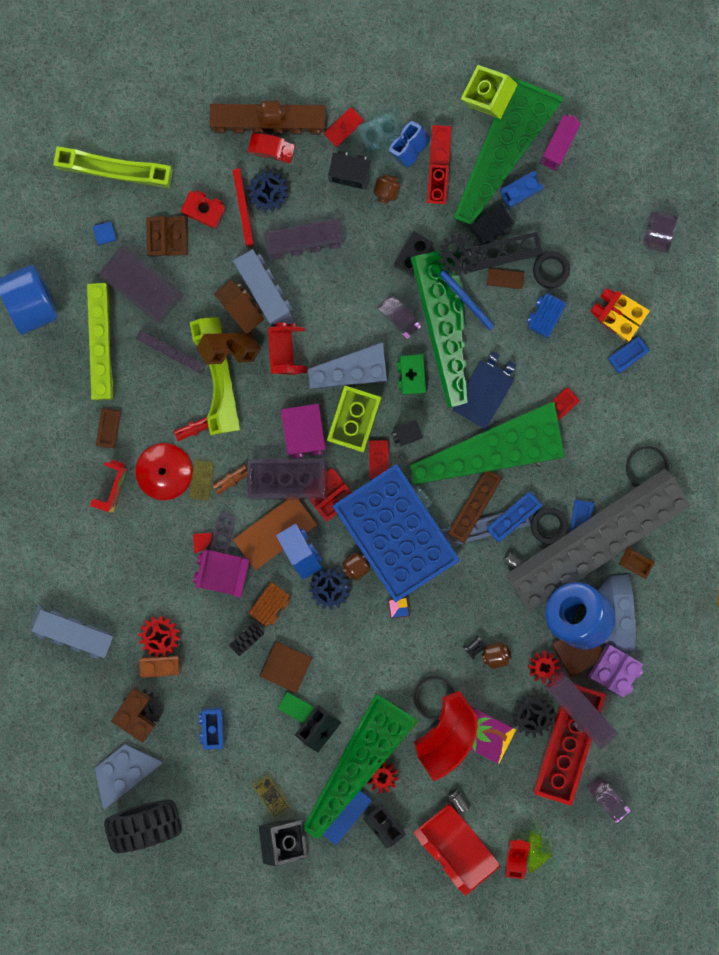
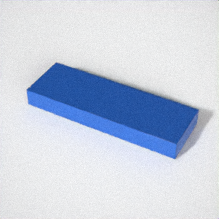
(514, 517)
(347, 817)

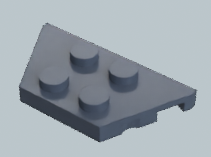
(122, 772)

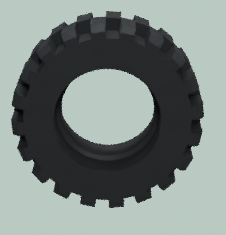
(143, 826)

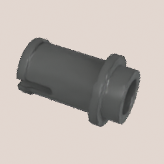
(512, 560)
(457, 800)

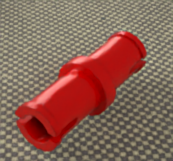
(191, 429)

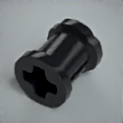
(475, 647)

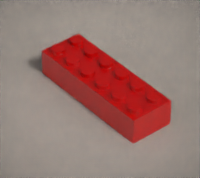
(565, 754)

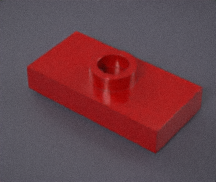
(343, 127)
(378, 457)

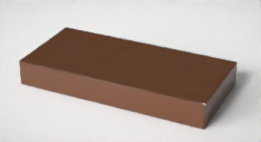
(505, 278)

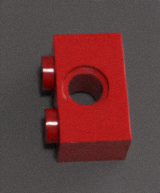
(212, 217)

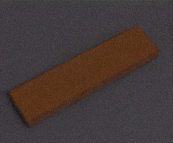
(475, 506)

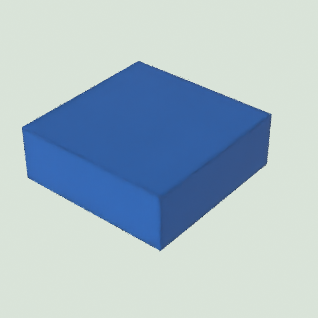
(104, 233)

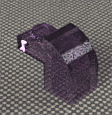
(399, 316)
(608, 799)

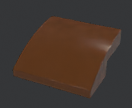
(167, 236)
(576, 659)
(285, 666)

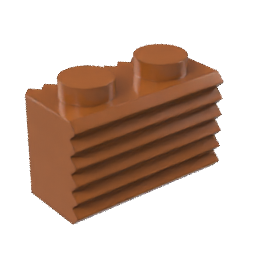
(269, 604)
(159, 666)

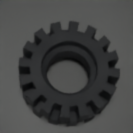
(246, 639)

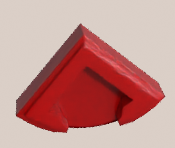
(201, 541)

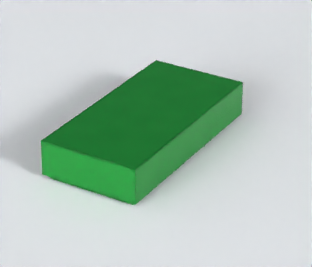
(295, 707)

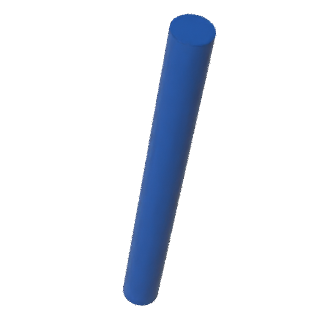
(466, 299)

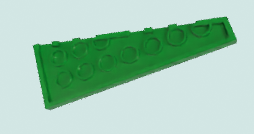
(505, 145)
(445, 323)
(516, 443)
(371, 744)

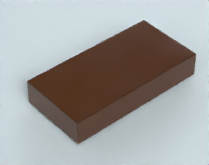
(108, 428)
(636, 563)

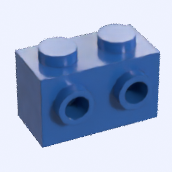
(212, 728)

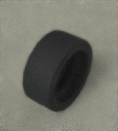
(551, 255)
(547, 511)

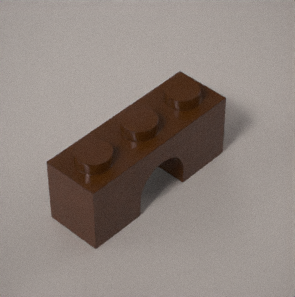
(215, 347)

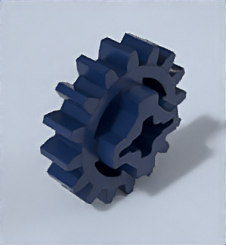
(277, 189)
(338, 588)

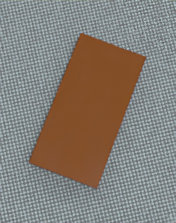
(260, 540)

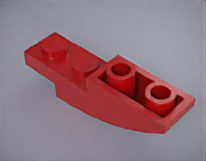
(439, 164)

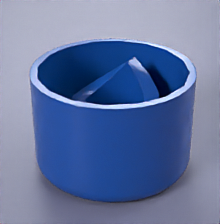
(27, 299)
(594, 627)

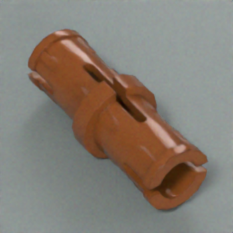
(230, 479)

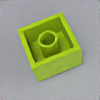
(489, 91)

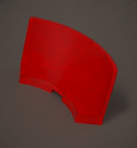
(451, 740)
(457, 848)

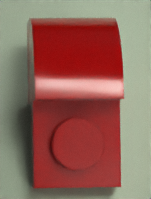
(271, 147)
(517, 859)

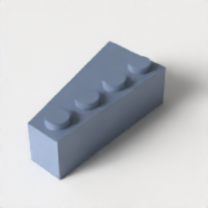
(263, 289)
(353, 369)
(70, 632)

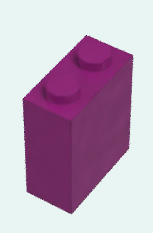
(560, 142)
(303, 430)

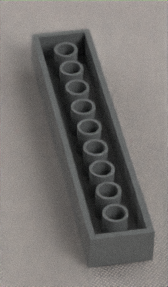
(598, 539)

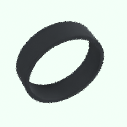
(645, 447)
(423, 681)

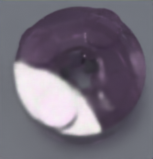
(661, 231)

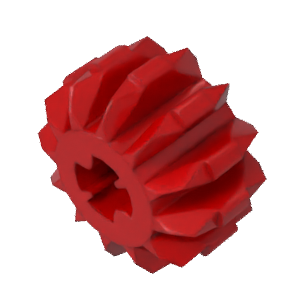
(547, 660)
(389, 778)

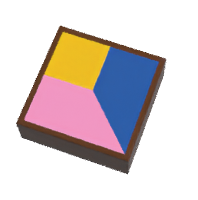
(398, 609)

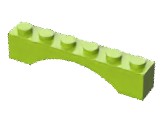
(95, 165)
(99, 342)
(222, 414)

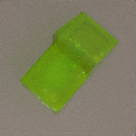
(535, 857)

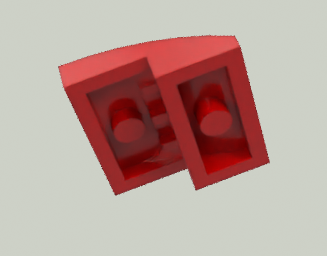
(335, 492)

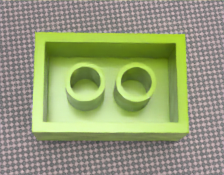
(354, 419)

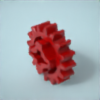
(156, 626)

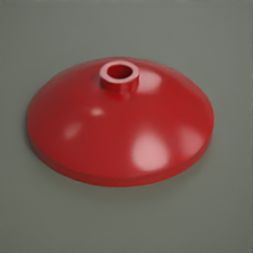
(177, 476)

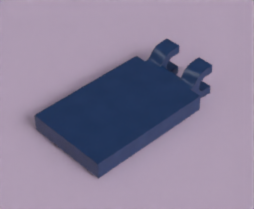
(486, 391)

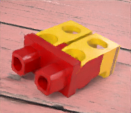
(621, 314)

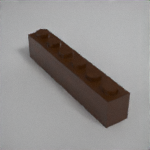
(244, 118)

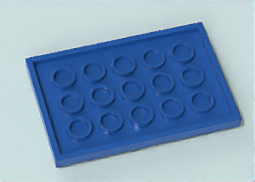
(396, 533)

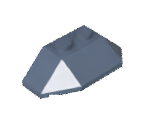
(620, 594)

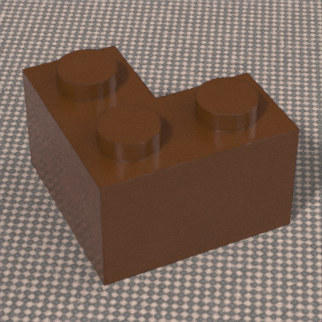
(237, 303)
(129, 716)

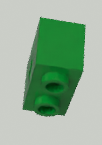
(416, 364)

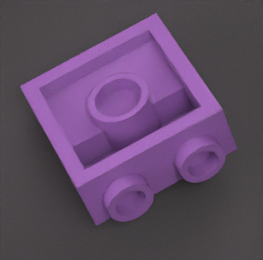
(616, 670)

